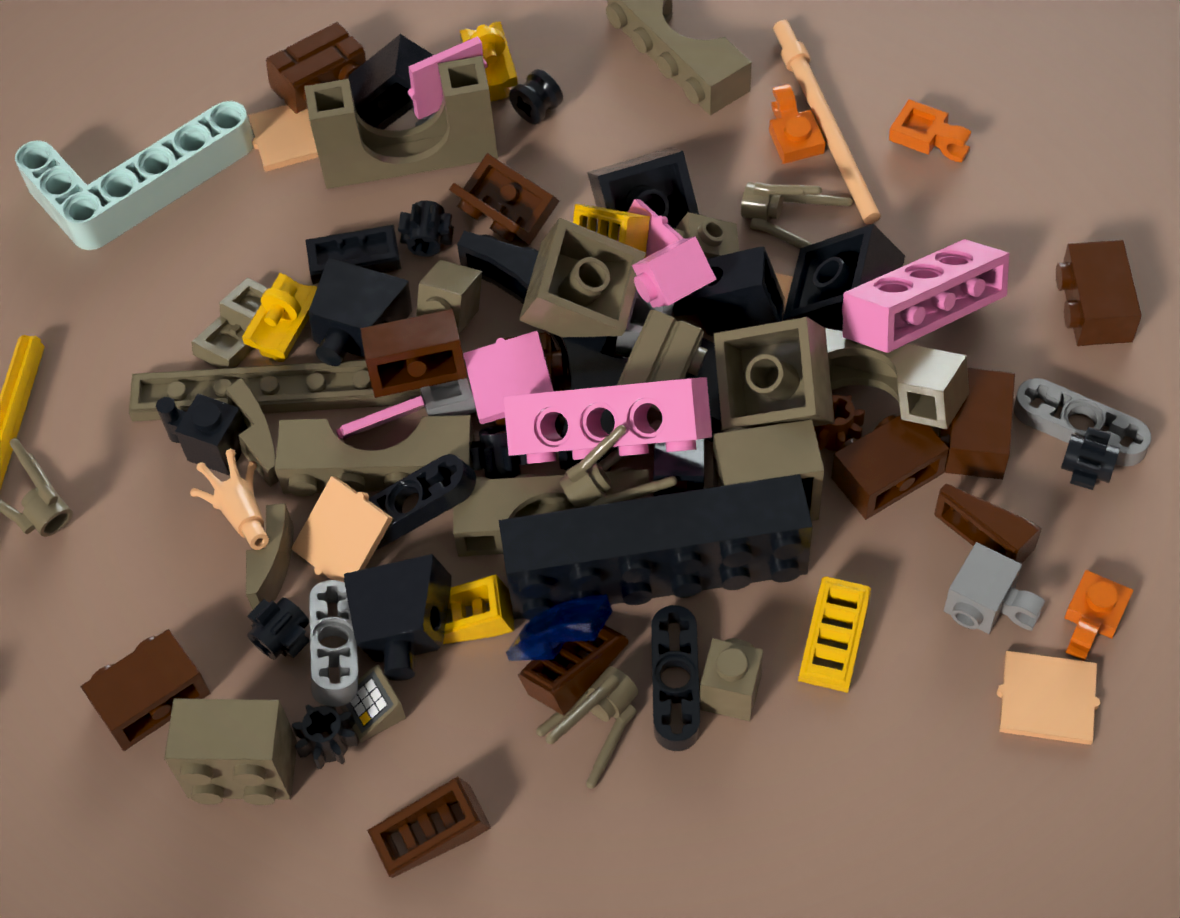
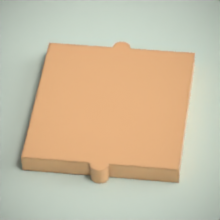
(282, 137)
(341, 531)
(1048, 697)

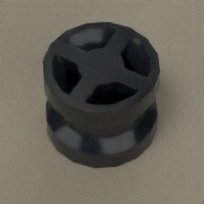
(536, 96)

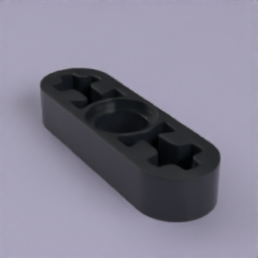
(440, 488)
(685, 658)

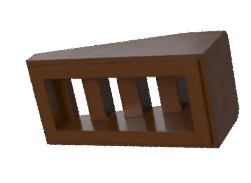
(986, 523)
(567, 689)
(437, 843)

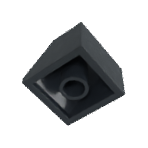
(655, 178)
(834, 267)

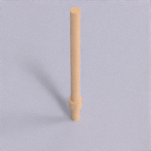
(797, 60)

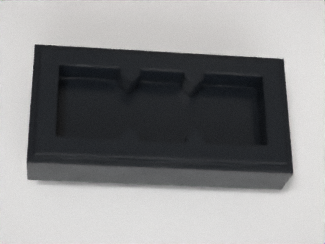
(365, 248)

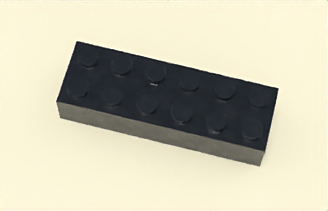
(659, 545)

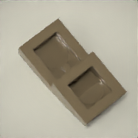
(223, 341)
(256, 439)
(269, 566)

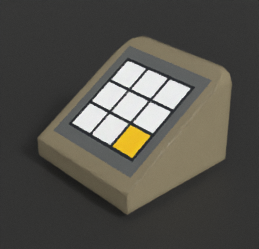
(374, 706)

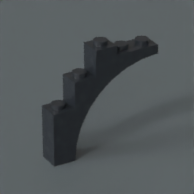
(587, 358)

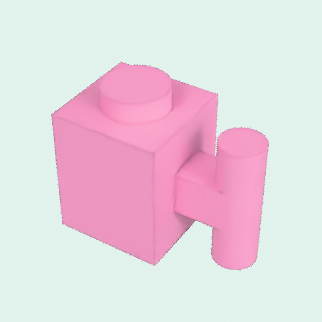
(672, 273)

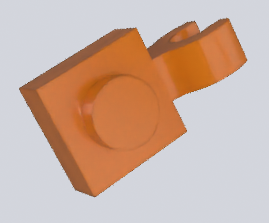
(925, 127)
(792, 132)
(1095, 609)

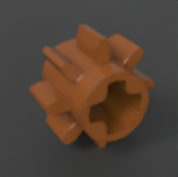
(846, 424)

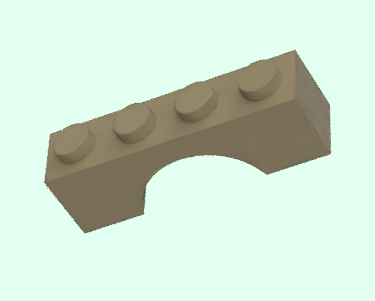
(707, 70)
(922, 379)
(312, 454)
(477, 517)

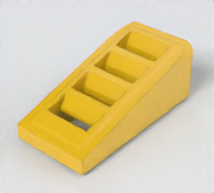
(633, 226)
(843, 603)
(483, 622)

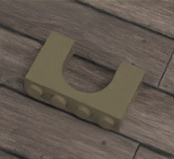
(361, 153)

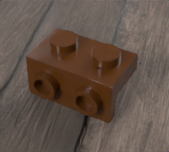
(507, 199)

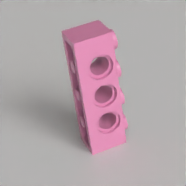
(924, 295)
(533, 416)

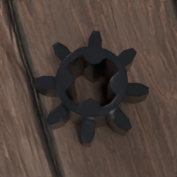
(426, 228)
(493, 455)
(1090, 458)
(278, 628)
(329, 748)

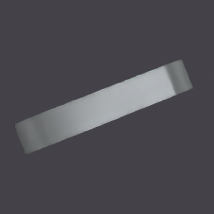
(1074, 403)
(322, 657)

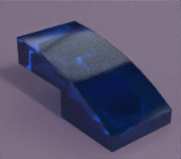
(568, 621)

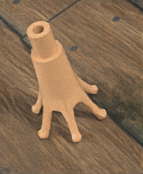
(236, 501)

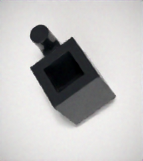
(204, 430)

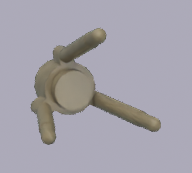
(766, 201)
(588, 481)
(42, 505)
(605, 698)

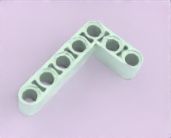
(142, 184)

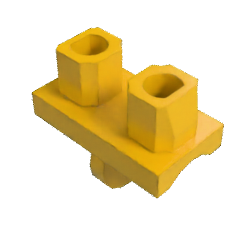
(500, 67)
(280, 318)

